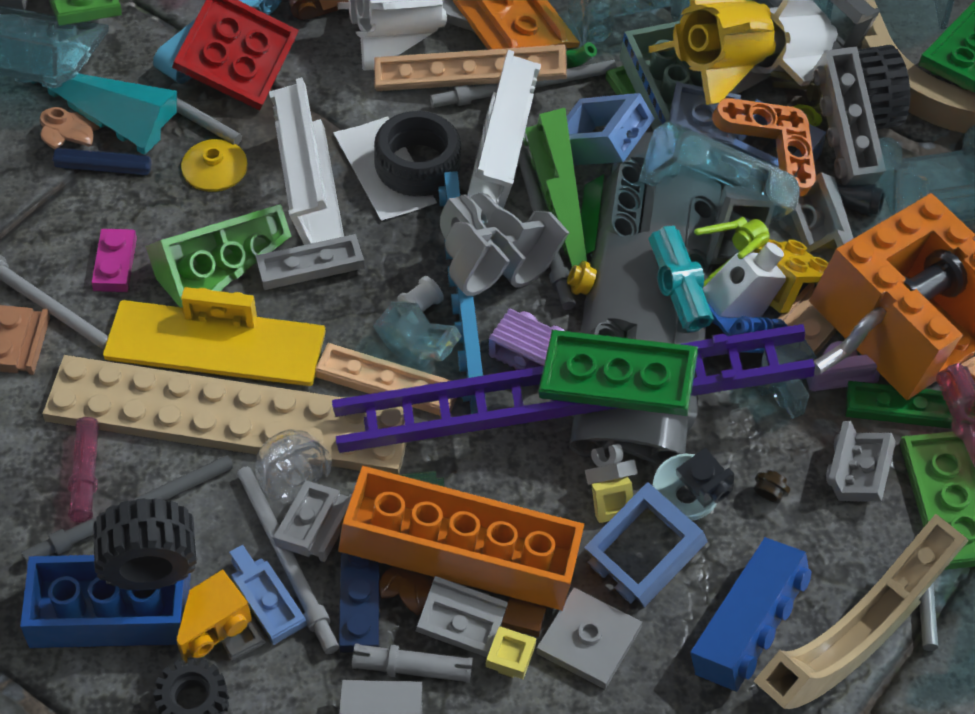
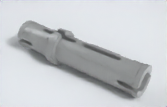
(411, 663)

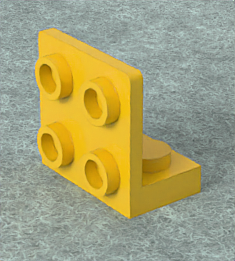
(798, 268)

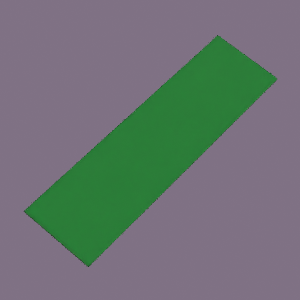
(591, 211)

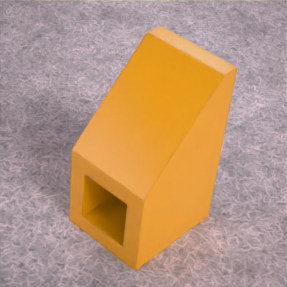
(210, 615)

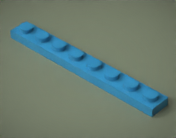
(469, 359)

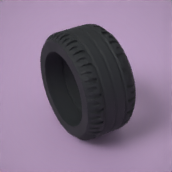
(416, 129)

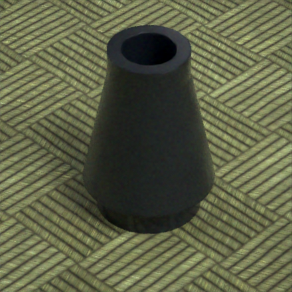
(862, 198)

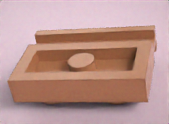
(21, 338)

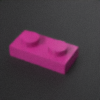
(114, 260)

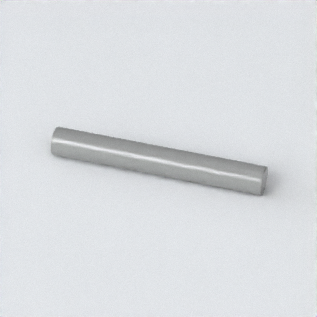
(208, 122)
(928, 620)

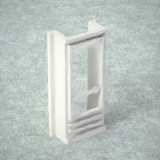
(504, 130)
(306, 166)

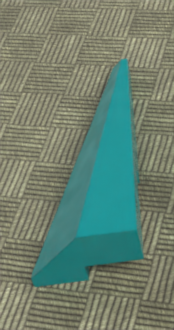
(127, 108)

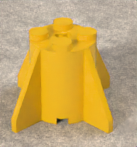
(722, 42)

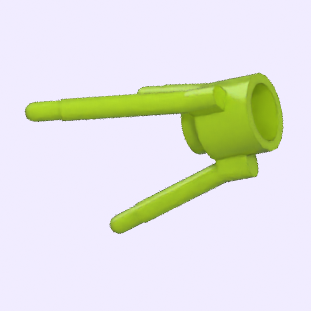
(746, 239)

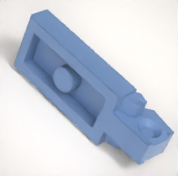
(266, 596)

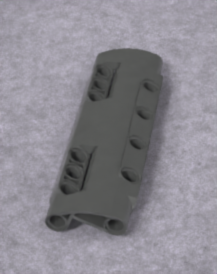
(629, 294)

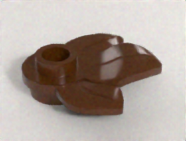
(409, 585)

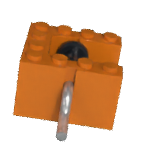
(903, 296)

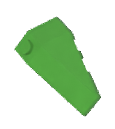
(216, 253)

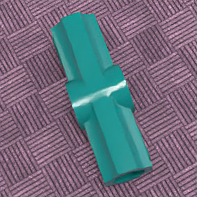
(680, 279)

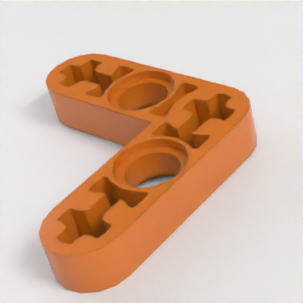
(791, 130)

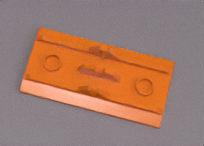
(516, 23)

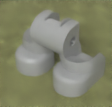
(495, 242)

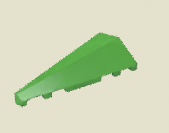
(555, 169)

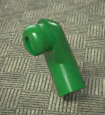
(581, 55)

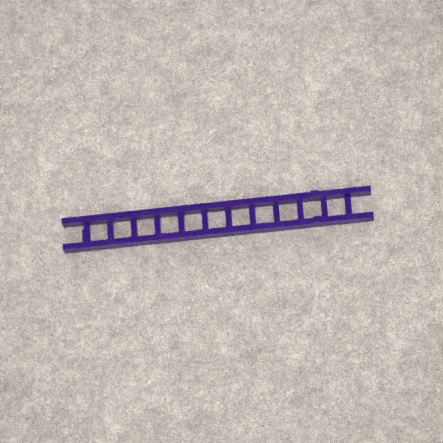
(720, 344)

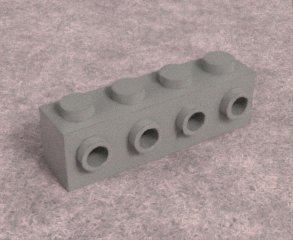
(849, 117)

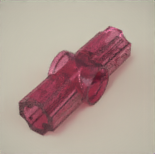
(959, 394)

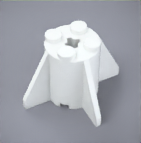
(393, 25)
(800, 37)

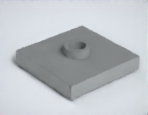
(589, 638)

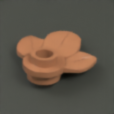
(64, 126)

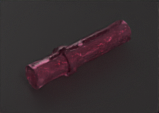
(83, 480)

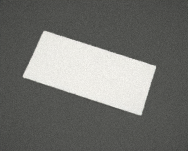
(359, 150)

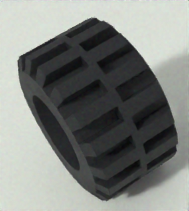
(886, 85)
(144, 544)

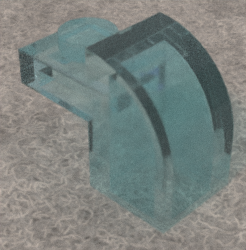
(412, 337)
(791, 393)

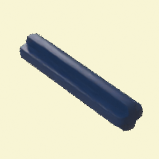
(102, 161)

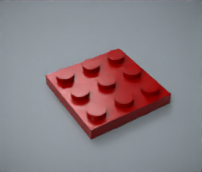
(235, 50)

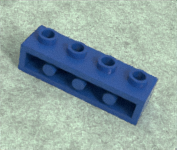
(751, 614)

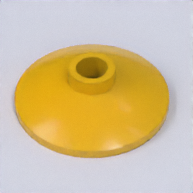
(214, 165)

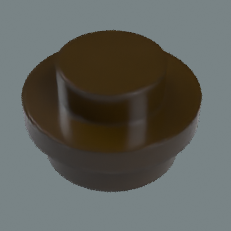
(771, 486)

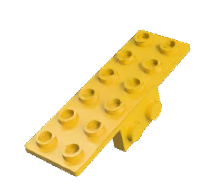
(215, 336)

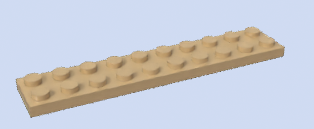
(208, 411)

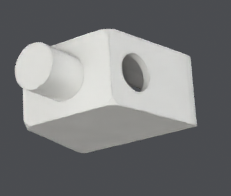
(746, 284)

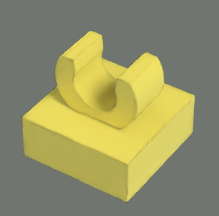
(611, 497)
(510, 653)

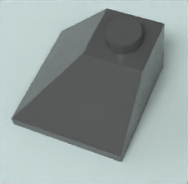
(734, 204)

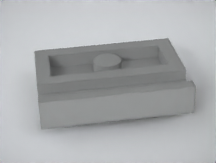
(313, 521)
(461, 616)

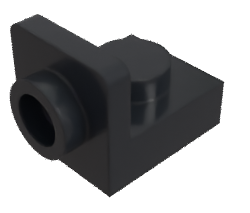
(706, 478)

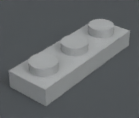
(310, 262)

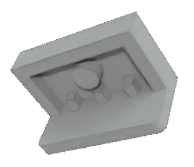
(860, 464)

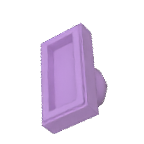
(852, 368)

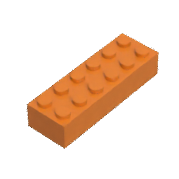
(461, 537)

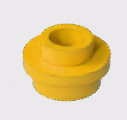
(581, 278)

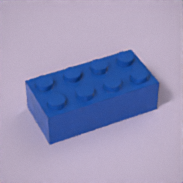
(75, 608)

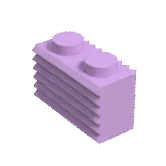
(520, 340)

